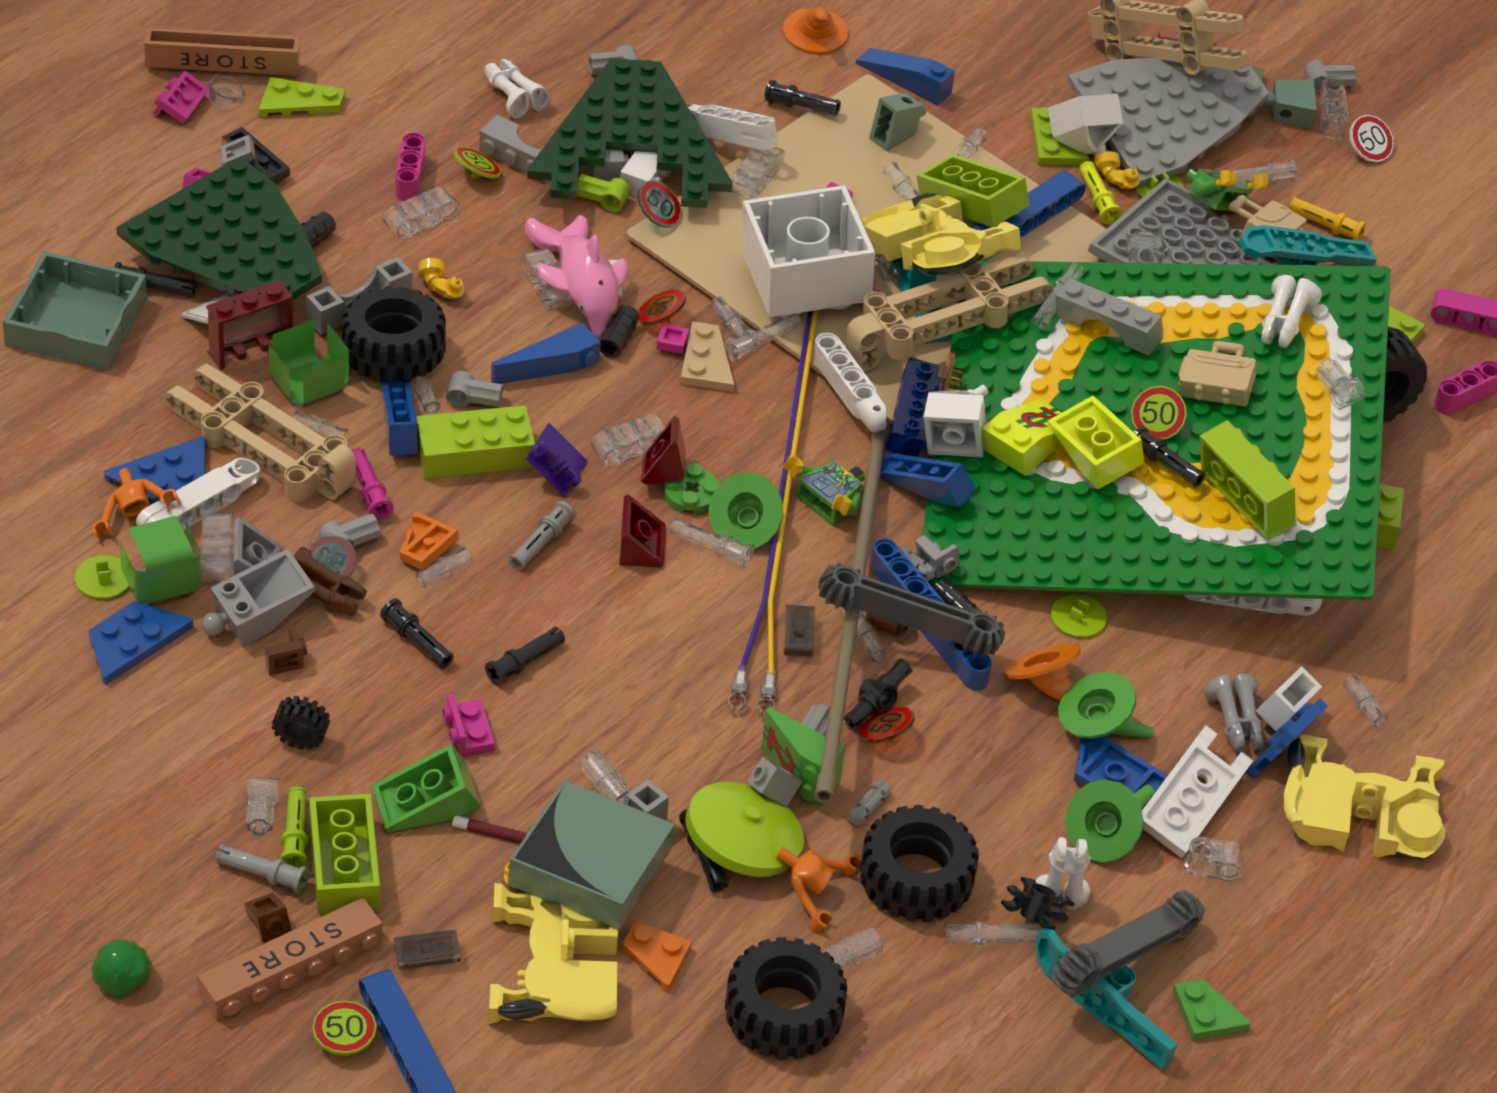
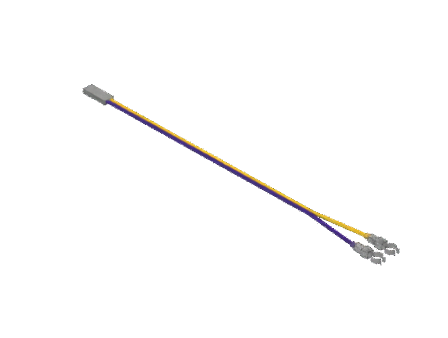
(768, 688)

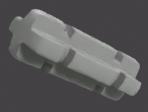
(924, 568)
(869, 803)

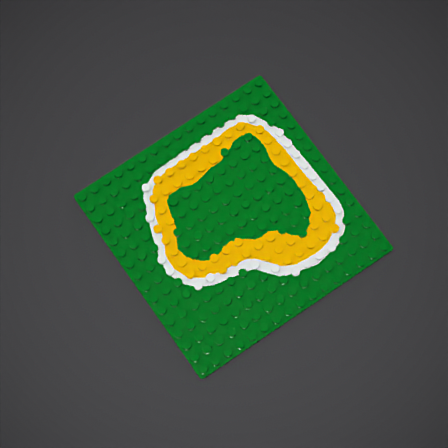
(1152, 525)

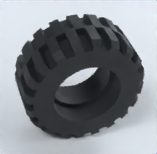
(394, 334)
(1404, 374)
(911, 892)
(778, 1029)

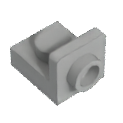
(241, 147)
(943, 560)

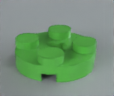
(695, 478)

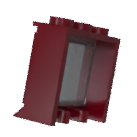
(248, 319)

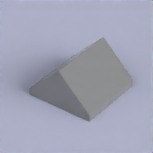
(251, 546)

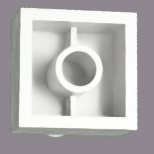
(1086, 122)
(955, 422)

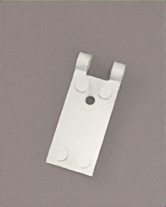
(1185, 804)

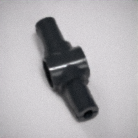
(878, 694)

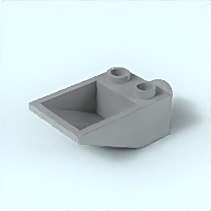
(266, 592)

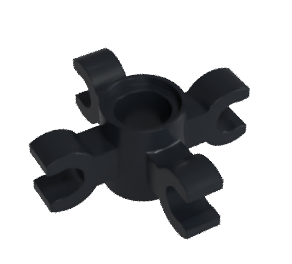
(1037, 903)

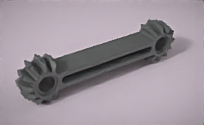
(849, 589)
(1105, 955)

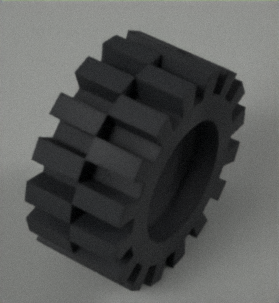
(300, 722)

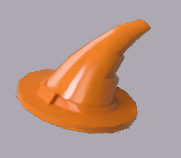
(815, 30)
(1046, 668)

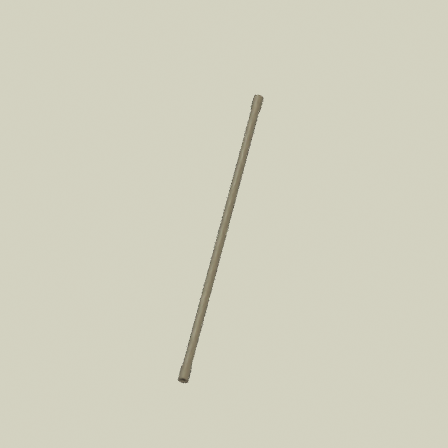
(826, 778)

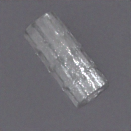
(603, 776)
(855, 948)

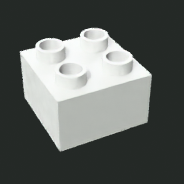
(807, 251)

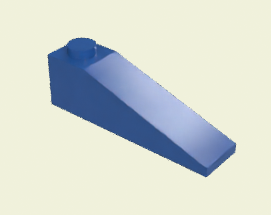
(916, 74)
(555, 355)
(400, 418)
(933, 479)

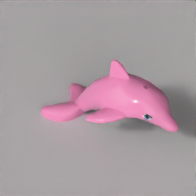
(583, 271)

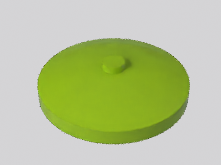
(743, 829)

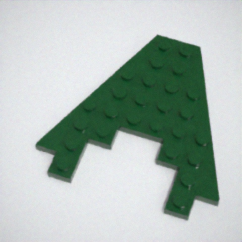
(632, 109)

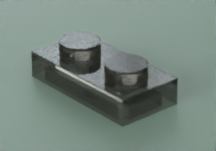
(799, 630)
(427, 949)

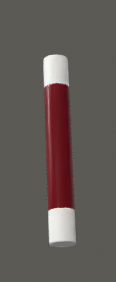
(488, 829)

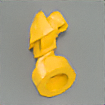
(1108, 163)
(433, 273)

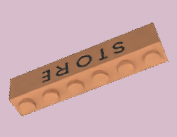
(222, 51)
(289, 959)

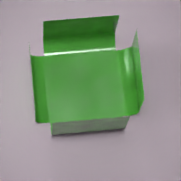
(299, 371)
(169, 560)

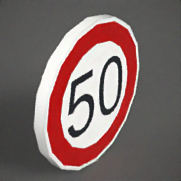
(1371, 138)

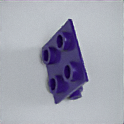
(556, 460)

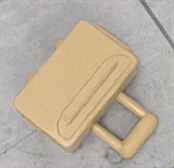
(1271, 214)
(1218, 375)

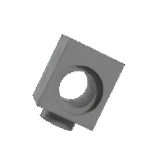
(774, 781)

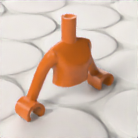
(132, 500)
(814, 873)

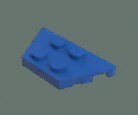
(167, 468)
(134, 636)
(1287, 734)
(1106, 760)

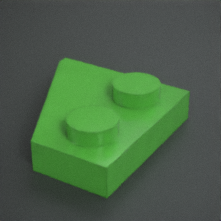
(1207, 1011)

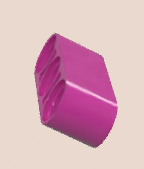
(410, 166)
(1465, 311)
(1466, 388)

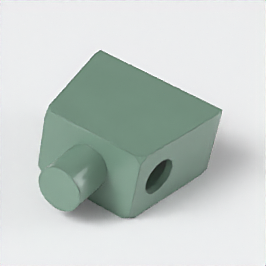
(1293, 102)
(896, 120)

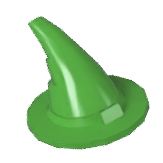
(746, 509)
(1100, 707)
(1107, 818)

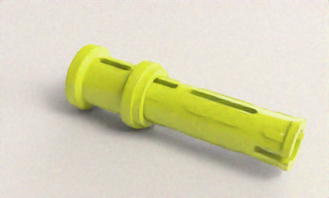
(1090, 176)

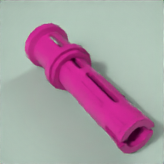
(372, 490)

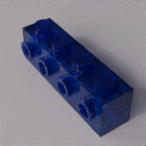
(907, 426)

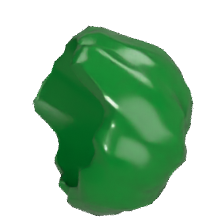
(121, 967)

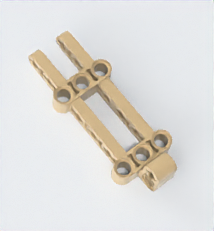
(1116, 25)
(884, 317)
(325, 464)

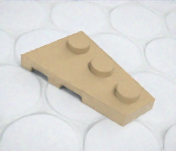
(706, 359)

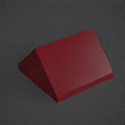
(665, 456)
(641, 536)

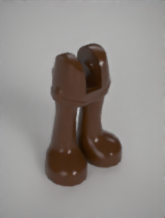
(342, 584)

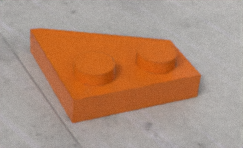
(426, 541)
(656, 952)

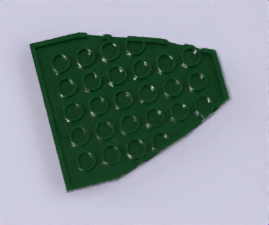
(228, 233)

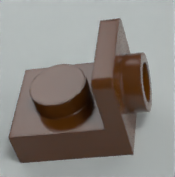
(286, 656)
(269, 916)

